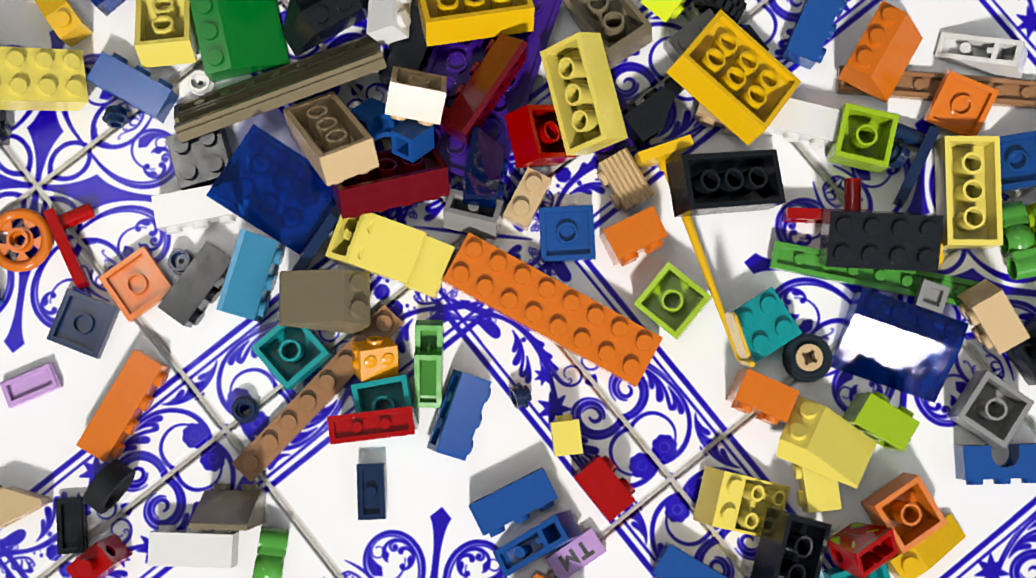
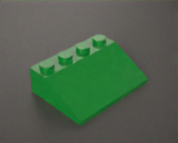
(239, 37)

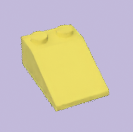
(165, 33)
(825, 443)

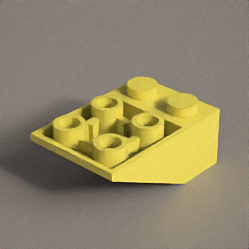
(376, 246)
(737, 501)

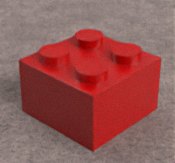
(536, 137)
(604, 487)

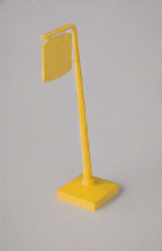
(659, 156)

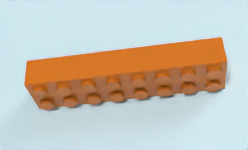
(552, 309)

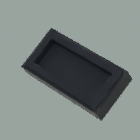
(71, 525)

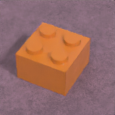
(633, 236)
(763, 396)
(905, 508)

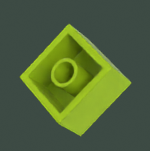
(863, 138)
(673, 300)
(881, 421)

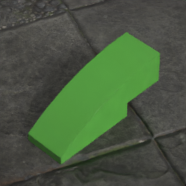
(428, 363)

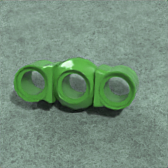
(1018, 241)
(270, 553)

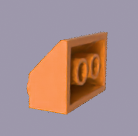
(882, 52)

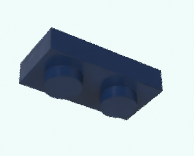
(371, 491)

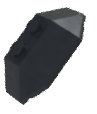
(316, 21)

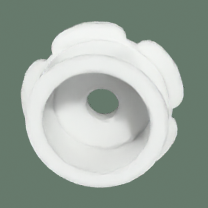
(193, 83)

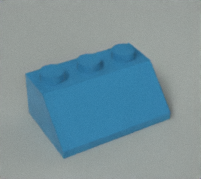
(250, 276)

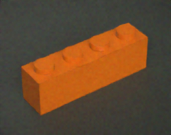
(123, 406)

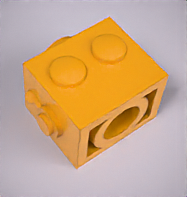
(375, 358)

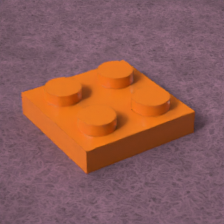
(960, 104)
(136, 284)

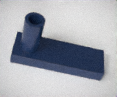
(924, 142)
(316, 243)

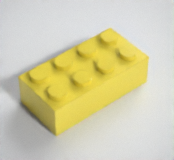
(42, 79)
(583, 94)
(969, 191)

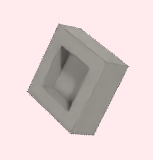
(931, 296)

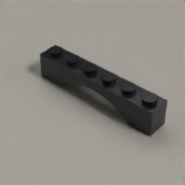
(649, 117)

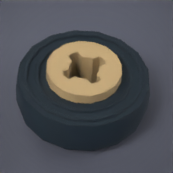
(798, 361)

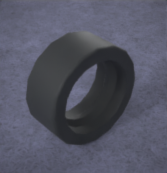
(108, 486)

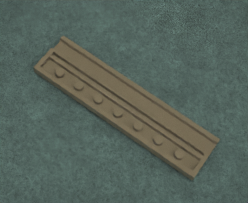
(277, 87)

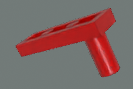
(852, 201)
(58, 224)
(371, 425)

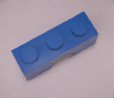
(408, 137)
(976, 464)

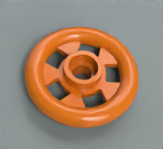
(42, 243)

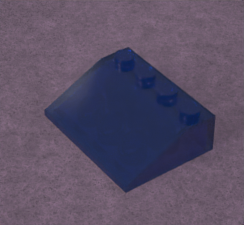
(274, 190)
(898, 344)

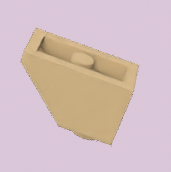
(19, 503)

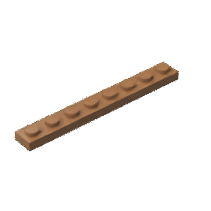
(310, 400)

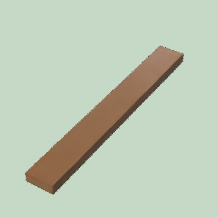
(923, 86)

